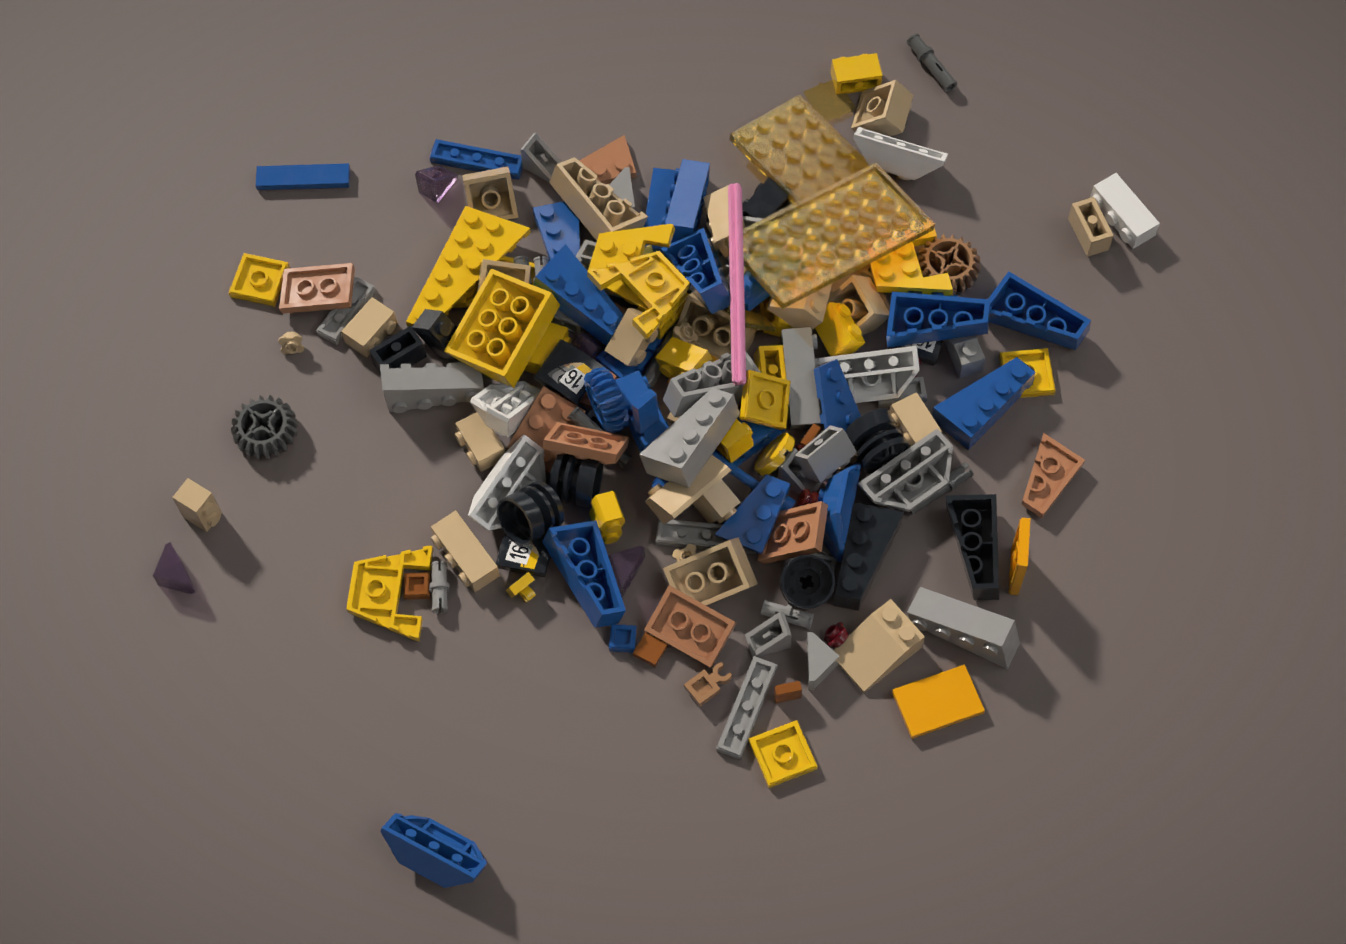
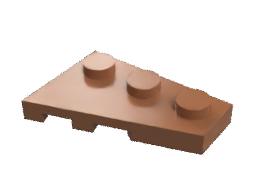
(610, 161)

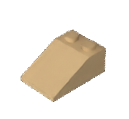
(713, 573)
(879, 646)

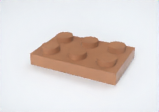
(317, 288)
(541, 418)
(585, 443)
(796, 533)
(690, 626)

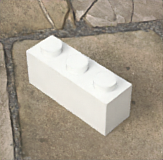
(1124, 211)

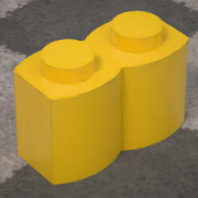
(608, 516)

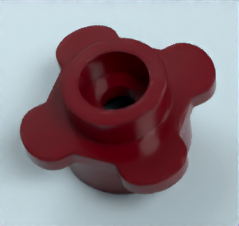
(836, 635)

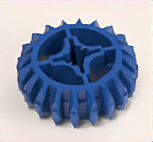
(606, 400)

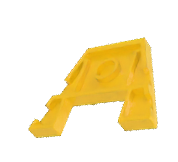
(627, 244)
(901, 271)
(652, 280)
(377, 590)

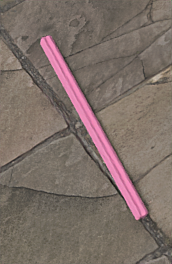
(736, 267)

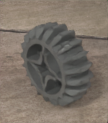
(269, 415)

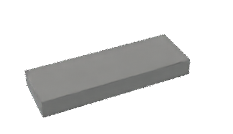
(338, 318)

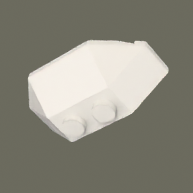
(898, 156)
(878, 373)
(503, 406)
(514, 470)

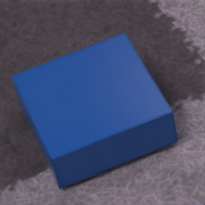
(622, 638)

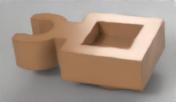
(705, 686)

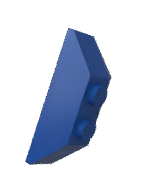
(839, 497)
(433, 850)

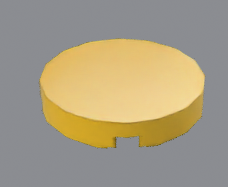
(773, 454)

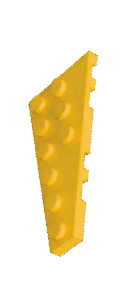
(458, 266)

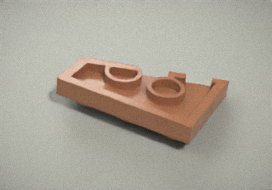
(1050, 475)

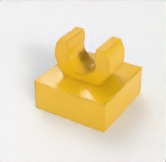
(521, 587)

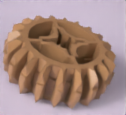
(944, 251)

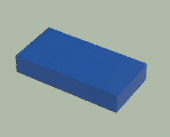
(645, 411)

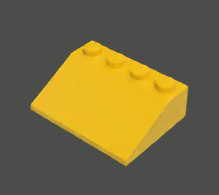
(503, 327)

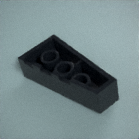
(976, 535)
(866, 544)

